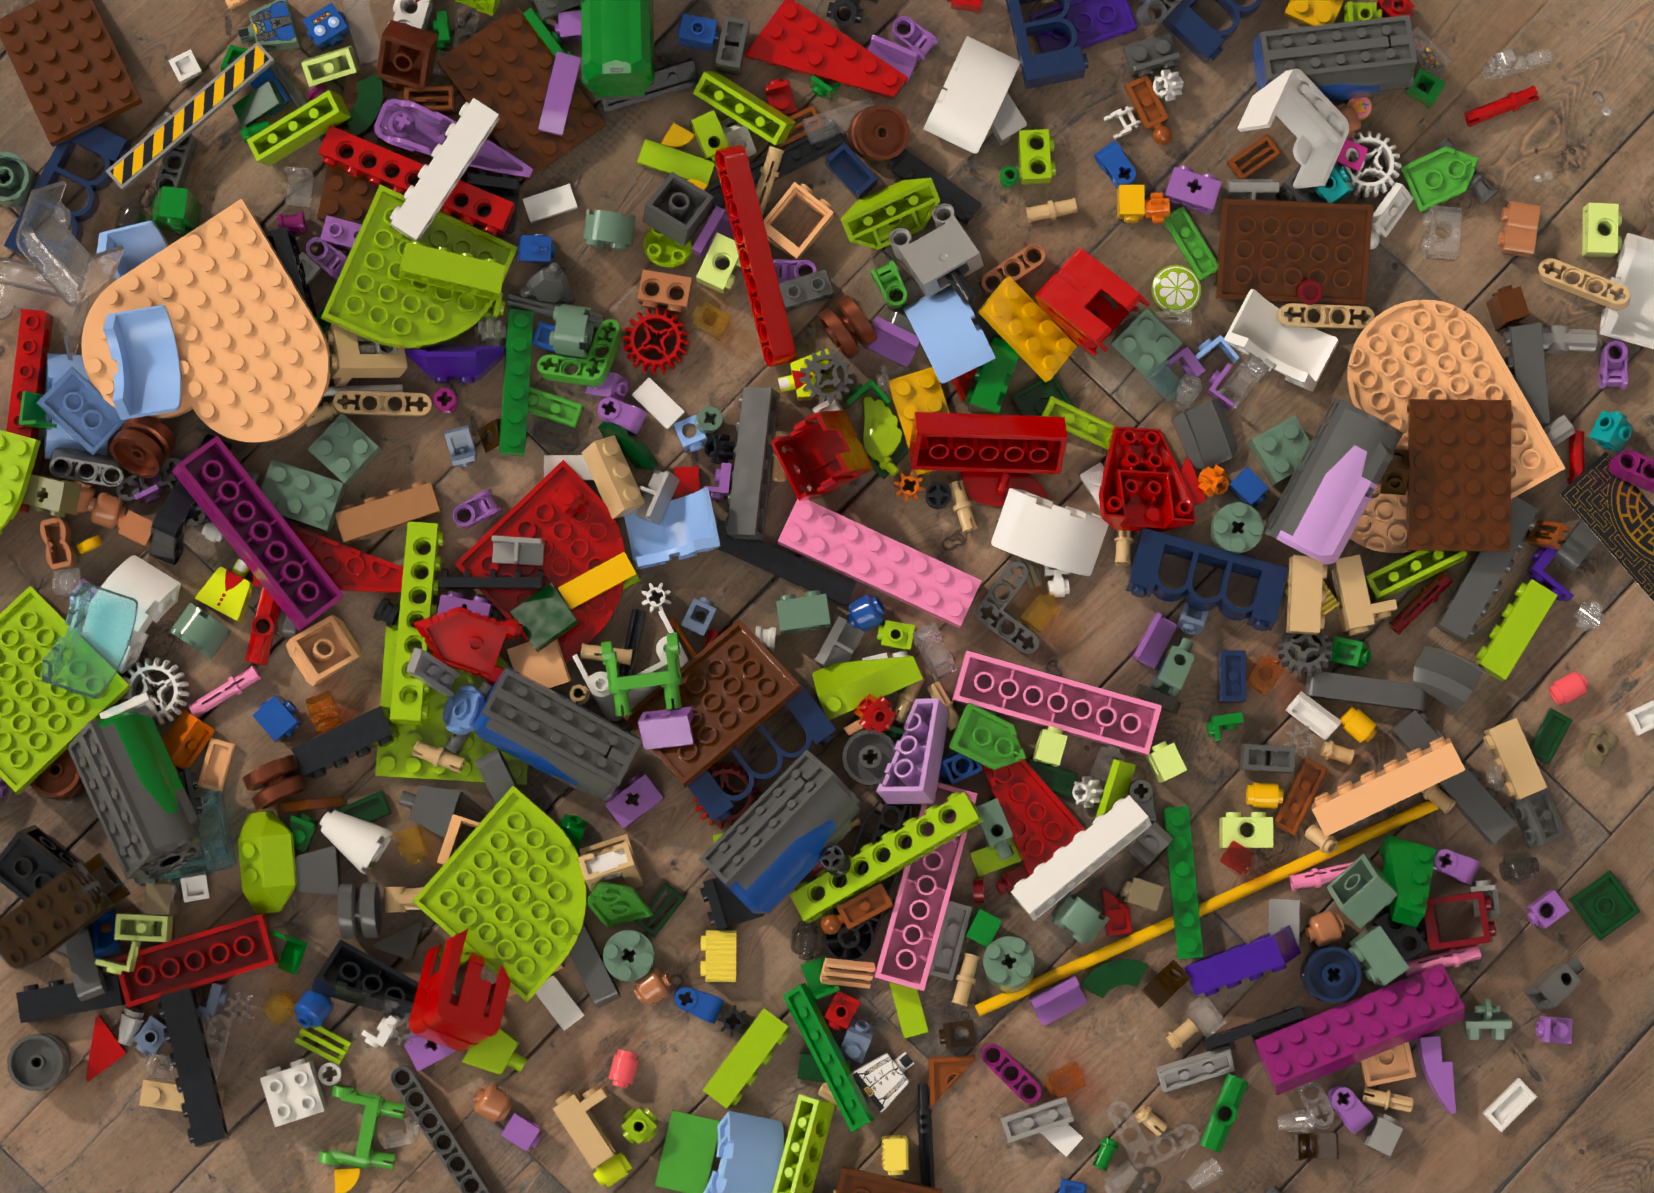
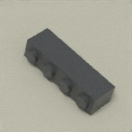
(1528, 365)

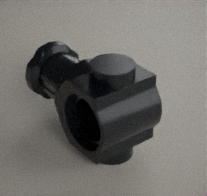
(853, 5)

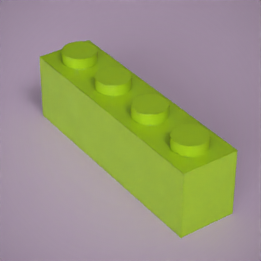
(744, 107)
(299, 128)
(451, 270)
(1409, 572)
(1515, 630)
(745, 1058)

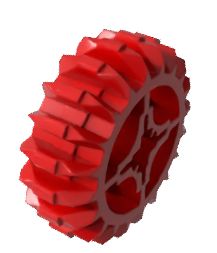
(644, 322)
(723, 773)

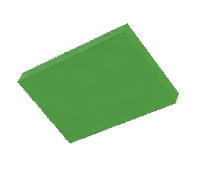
(687, 1153)

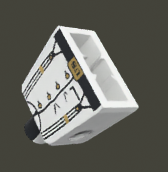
(883, 1078)

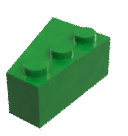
(993, 379)
(1410, 873)

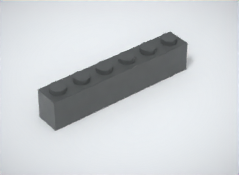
(752, 463)
(1483, 577)
(1471, 798)

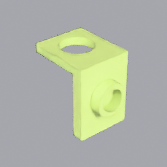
(116, 967)

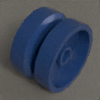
(1345, 978)

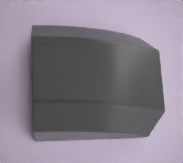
(1205, 434)
(1446, 676)

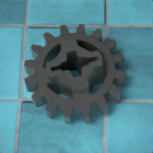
(836, 383)
(1306, 652)

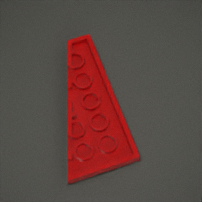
(813, 47)
(350, 567)
(1033, 813)

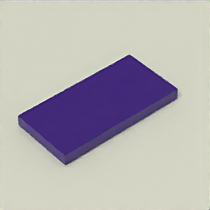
(1093, 20)

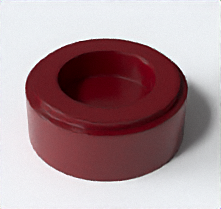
(1309, 291)
(979, 890)

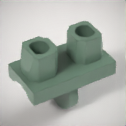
(1486, 1018)

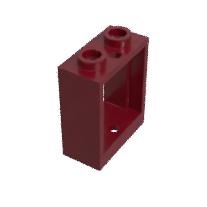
(1432, 925)

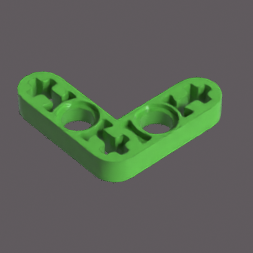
(585, 366)

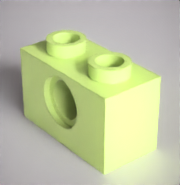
(330, 66)
(1592, 241)
(709, 274)
(1050, 746)
(1165, 761)
(1261, 830)
(143, 927)

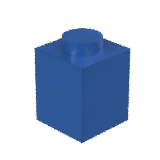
(1248, 487)

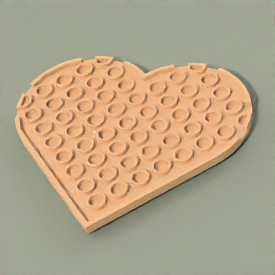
(240, 326)
(1435, 354)

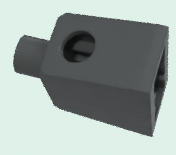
(432, 807)
(319, 871)
(1554, 984)

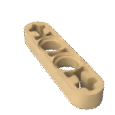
(1582, 287)
(1325, 316)
(382, 403)

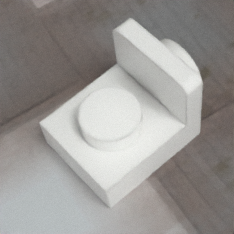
(383, 1037)

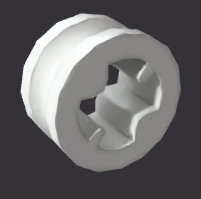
(324, 1068)

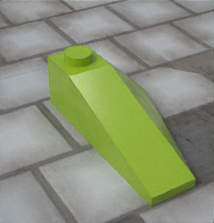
(846, 684)

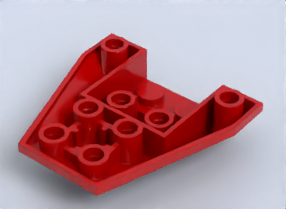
(1143, 483)

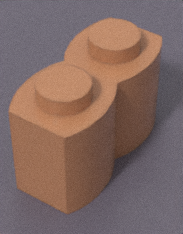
(1519, 229)
(58, 538)

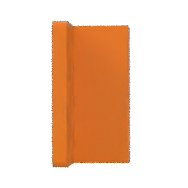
(187, 739)

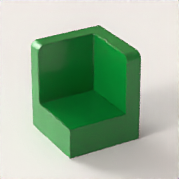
(983, 928)

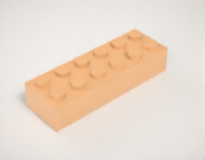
(1387, 786)

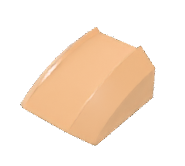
(323, 649)

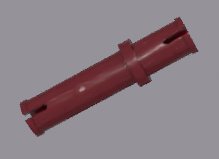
(1442, 581)

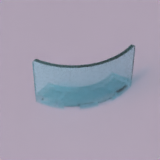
(94, 643)

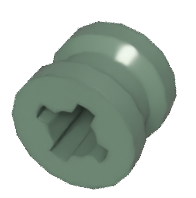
(706, 424)

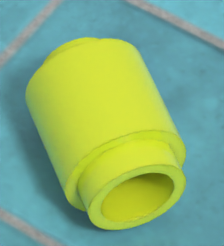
(612, 1170)

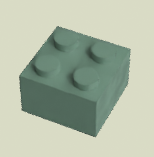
(1147, 341)
(345, 449)
(1280, 449)
(803, 613)
(1362, 891)
(1377, 955)

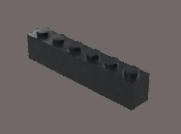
(193, 1067)

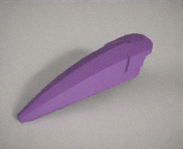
(421, 130)

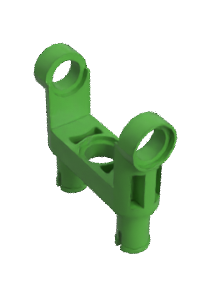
(622, 685)
(365, 1154)

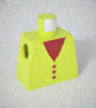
(792, 381)
(228, 591)

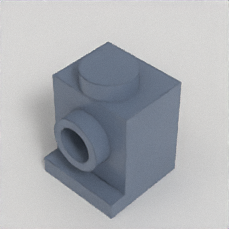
(690, 621)
(155, 1025)

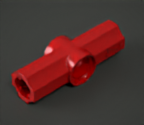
(261, 643)

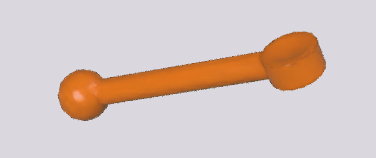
(674, 623)

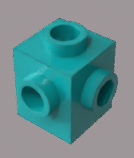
(1339, 189)
(1611, 431)

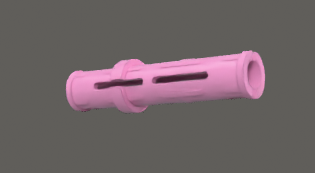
(234, 686)
(1316, 877)
(1453, 957)

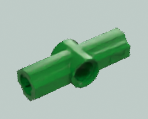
(1217, 1129)

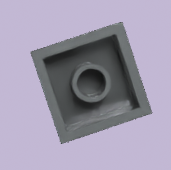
(677, 209)

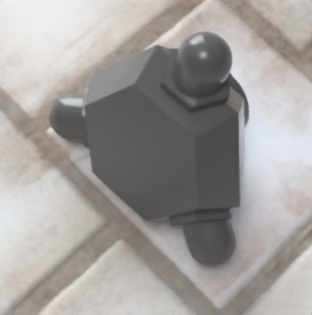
(549, 285)

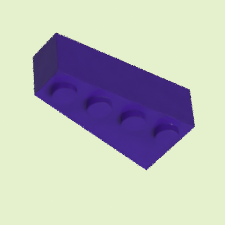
(1242, 962)

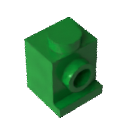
(1432, 85)

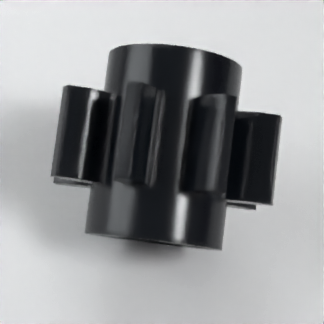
(719, 448)
(738, 1016)

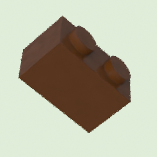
(1507, 307)

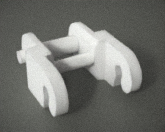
(1127, 128)

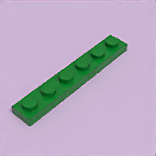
(516, 382)
(1183, 883)
(828, 1057)

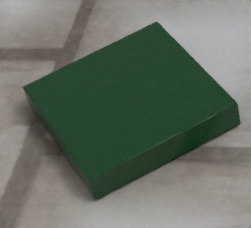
(1035, 397)
(544, 617)
(1604, 905)

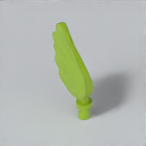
(881, 434)

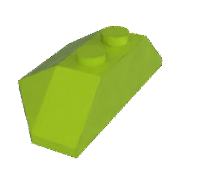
(900, 205)
(266, 862)

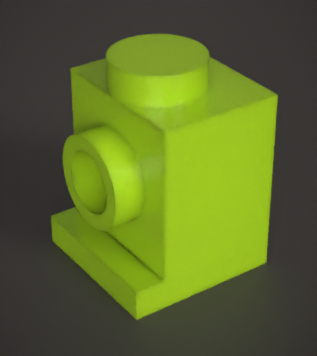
(1353, 11)
(904, 642)

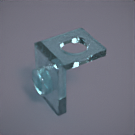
(1164, 382)

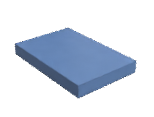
(81, 411)

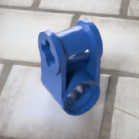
(1113, 162)
(703, 1004)

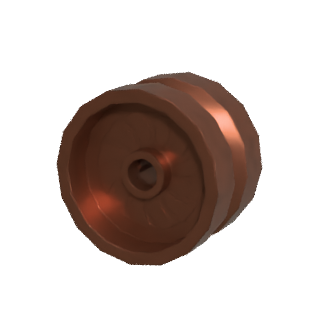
(882, 119)
(850, 325)
(143, 446)
(274, 781)
(62, 784)

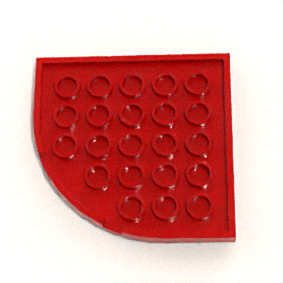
(570, 550)

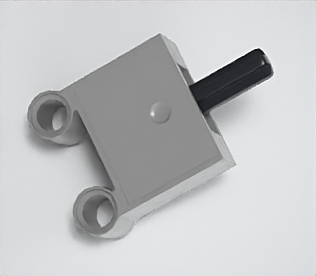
(940, 256)

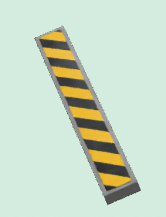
(190, 116)

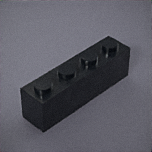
(345, 742)
(62, 999)

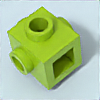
(645, 1116)

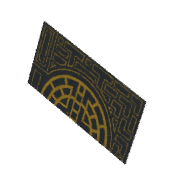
(1618, 517)

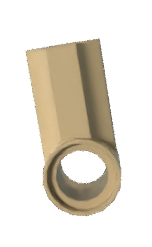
(400, 899)

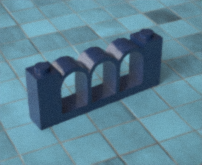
(1197, 34)
(1049, 66)
(96, 141)
(1268, 590)
(816, 728)

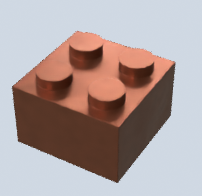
(407, 55)

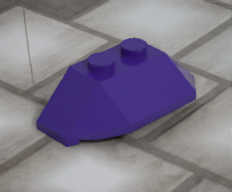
(456, 362)

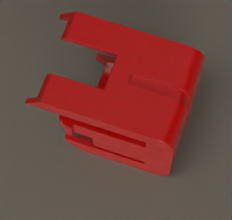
(1072, 294)
(822, 453)
(451, 1018)

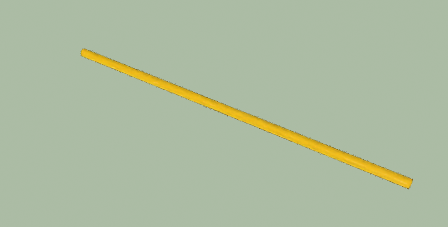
(1207, 906)

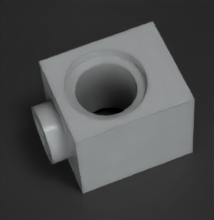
(1383, 1134)

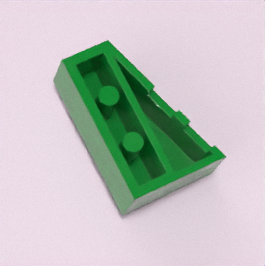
(175, 210)

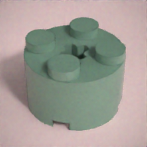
(22, 180)
(609, 228)
(572, 330)
(1246, 518)
(200, 631)
(1080, 917)
(614, 953)
(995, 966)

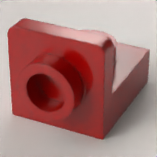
(780, 96)

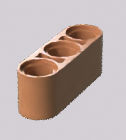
(1018, 260)

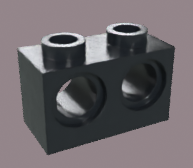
(1398, 934)

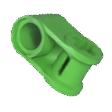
(889, 281)

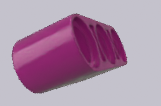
(1635, 472)
(1021, 1079)

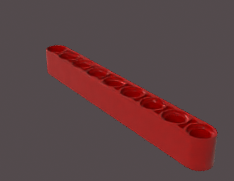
(755, 255)

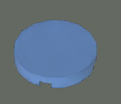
(463, 709)

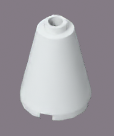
(356, 838)

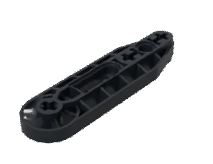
(866, 941)

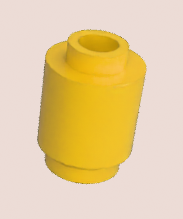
(1358, 725)
(1264, 795)

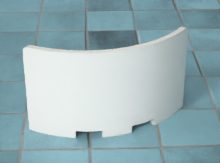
(972, 95)
(1635, 272)
(1292, 351)
(1049, 533)
(155, 596)

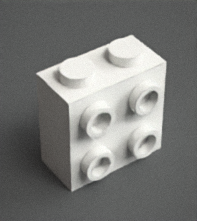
(293, 1092)

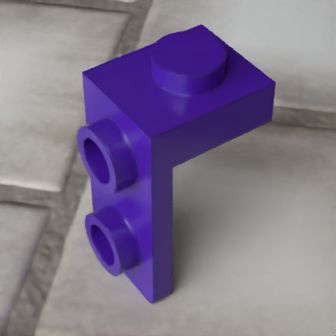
(1541, 560)

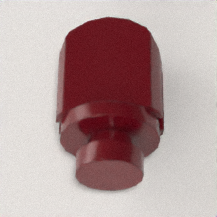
(1009, 879)

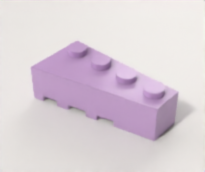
(918, 756)

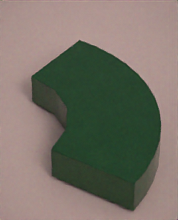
(367, 106)
(636, 452)
(1114, 974)

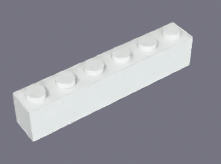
(445, 170)
(1081, 857)

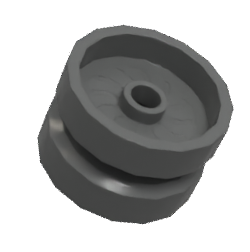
(854, 757)
(359, 910)
(54, 1061)

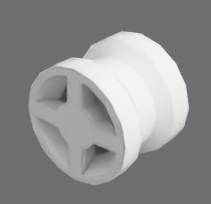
(766, 637)

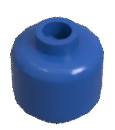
(866, 612)
(313, 1009)

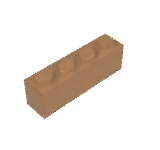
(388, 513)

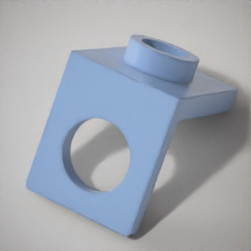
(1208, 345)
(694, 443)

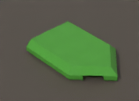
(1439, 176)
(986, 739)
(617, 904)

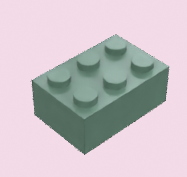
(303, 495)

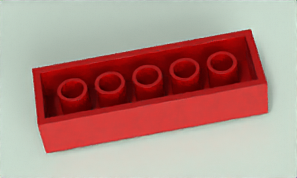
(987, 443)
(199, 959)

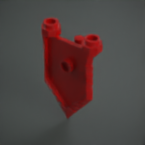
(468, 640)

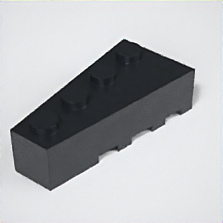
(365, 982)

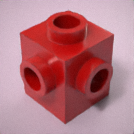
(869, 708)

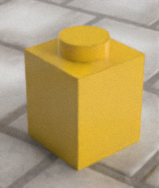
(1130, 203)

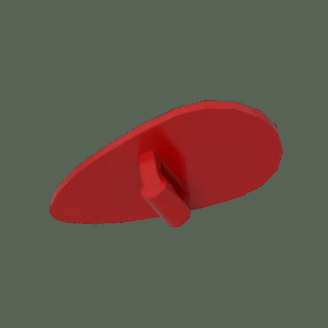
(993, 487)

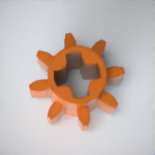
(1157, 208)
(1213, 481)
(907, 494)

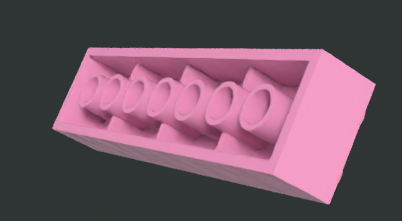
(879, 562)
(1057, 703)
(921, 906)

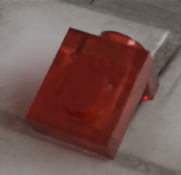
(1237, 858)

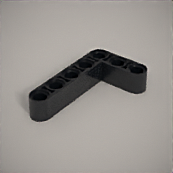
(171, 519)

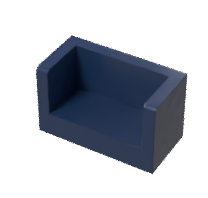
(851, 171)
(1231, 676)

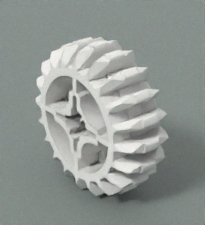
(1374, 170)
(165, 685)

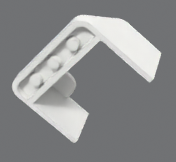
(1309, 116)
(598, 681)

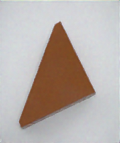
(310, 804)
(944, 1072)

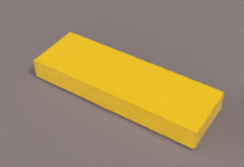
(597, 581)

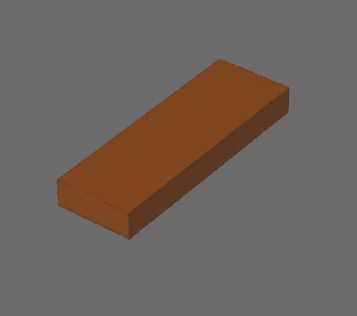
(1299, 796)

